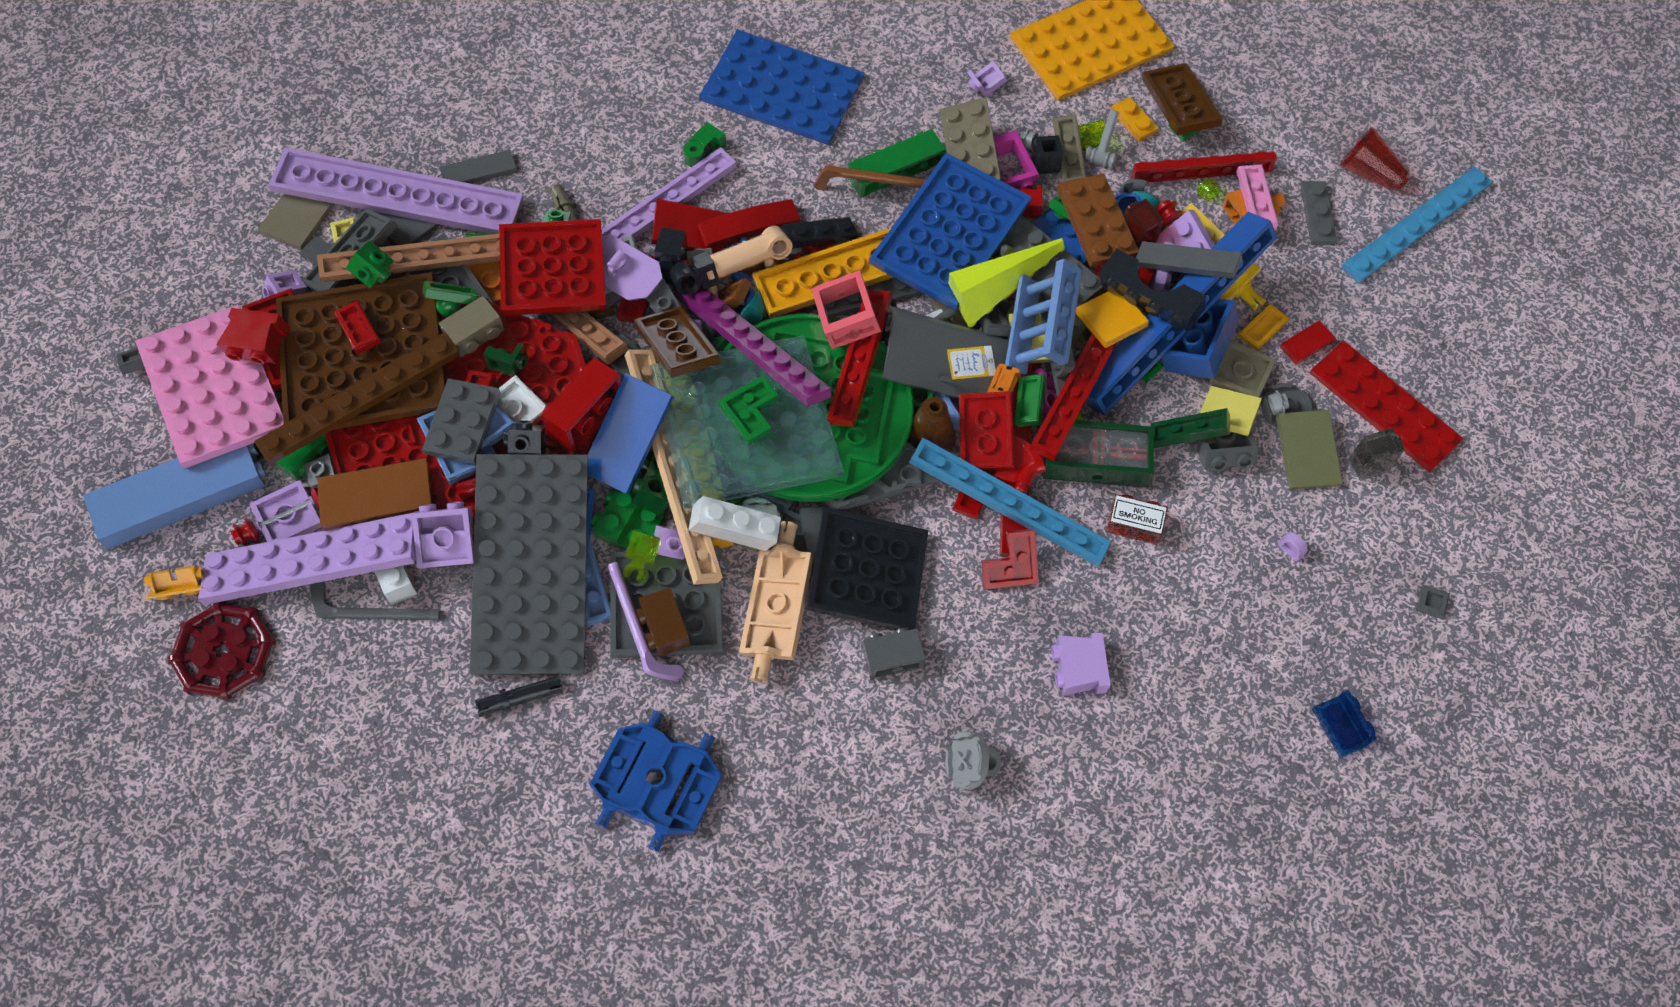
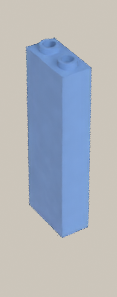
(170, 494)

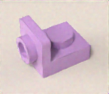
(283, 281)
(669, 542)

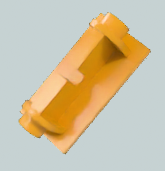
(165, 587)

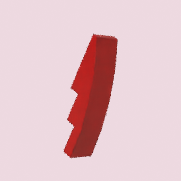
(747, 222)

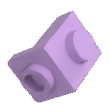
(987, 79)

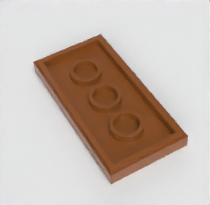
(373, 493)

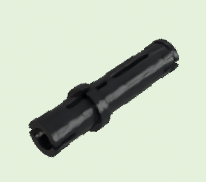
(518, 696)

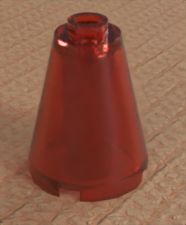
(1376, 161)

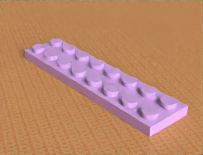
(308, 559)

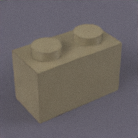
(472, 326)

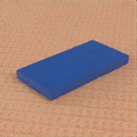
(627, 433)

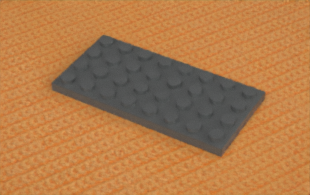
(529, 565)

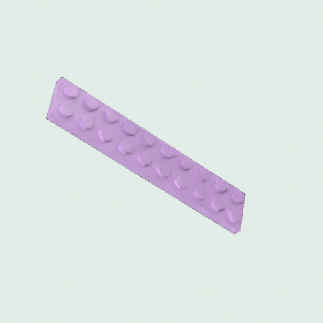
(394, 192)

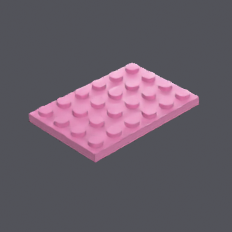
(203, 395)

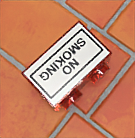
(1136, 519)

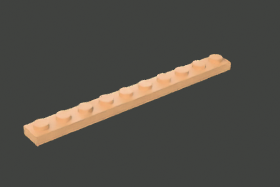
(696, 547)

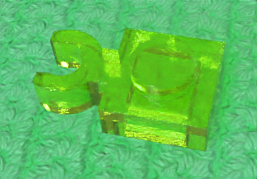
(642, 551)

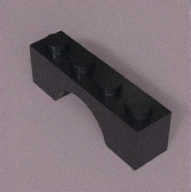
(1178, 306)

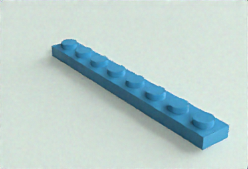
(1416, 224)
(1010, 502)

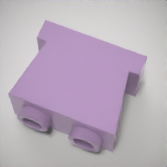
(1081, 664)

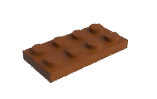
(1096, 218)

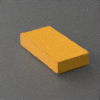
(1263, 327)

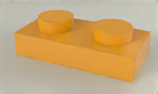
(1135, 119)

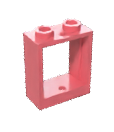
(862, 323)

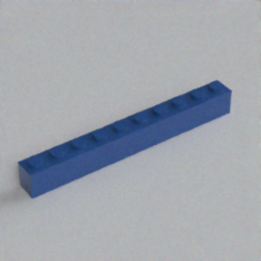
(1143, 349)

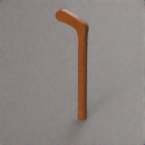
(831, 171)

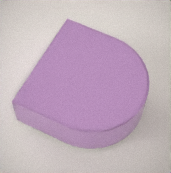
(1293, 546)

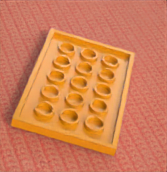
(1090, 44)

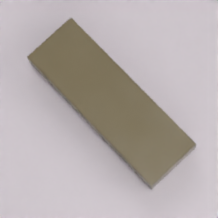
(1073, 161)

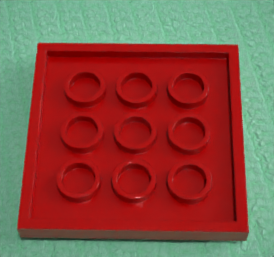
(551, 267)

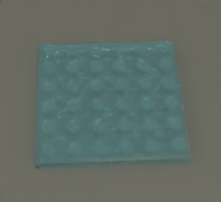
(714, 457)

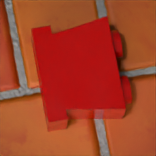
(253, 336)

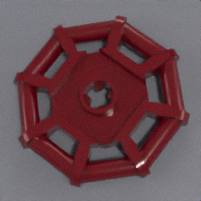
(211, 638)

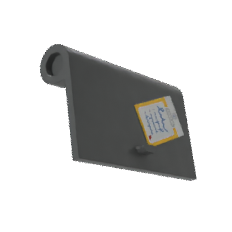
(932, 349)

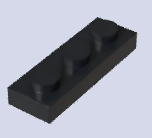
(820, 232)

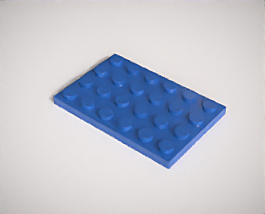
(782, 87)
(949, 226)

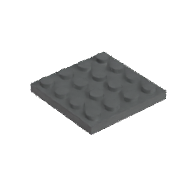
(697, 604)

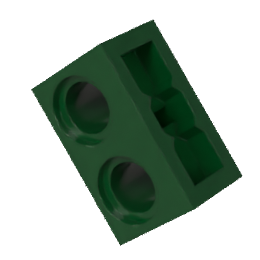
(650, 488)

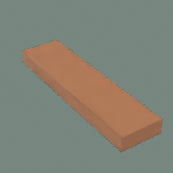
(592, 334)

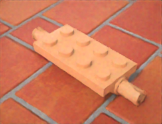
(776, 603)

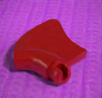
(1026, 464)

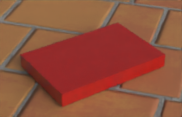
(683, 218)
(987, 430)

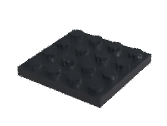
(867, 570)

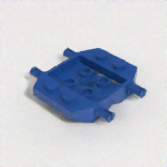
(647, 801)

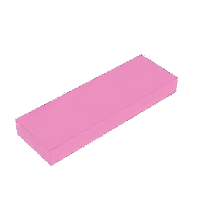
(1256, 192)

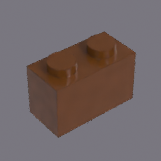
(663, 621)

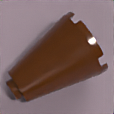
(933, 424)

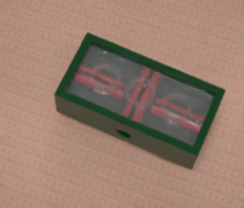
(1105, 455)

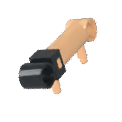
(710, 268)

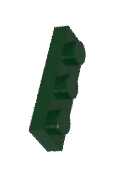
(1191, 428)

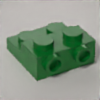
(622, 518)

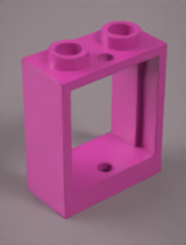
(1010, 143)

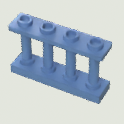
(1060, 320)

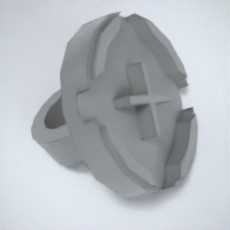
(970, 760)

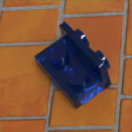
(1345, 724)

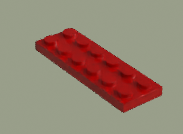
(1386, 405)

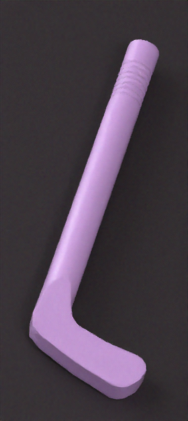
(650, 666)

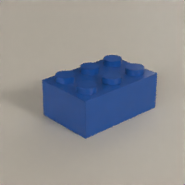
(1205, 344)

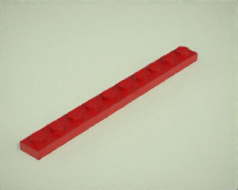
(1076, 391)

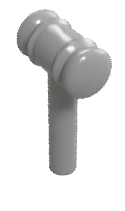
(1101, 156)

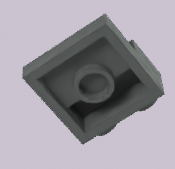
(1228, 451)

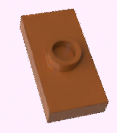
(735, 293)

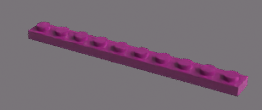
(757, 347)

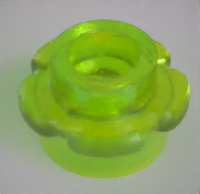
(1208, 186)

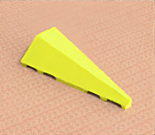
(988, 283)

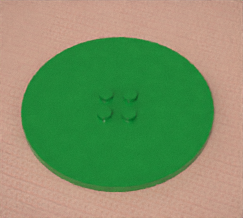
(882, 420)

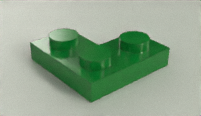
(743, 409)

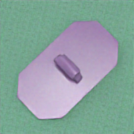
(629, 270)

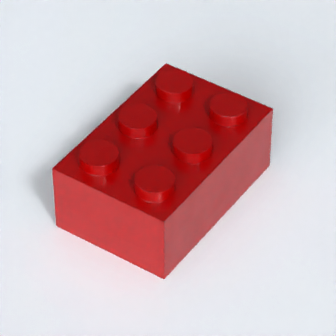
(581, 406)

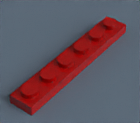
(1200, 167)
(858, 366)

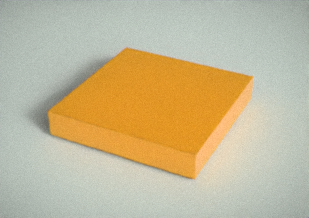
(1111, 318)

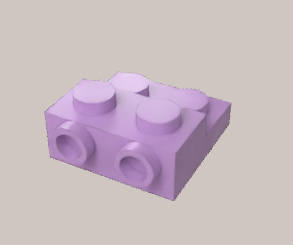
(443, 535)

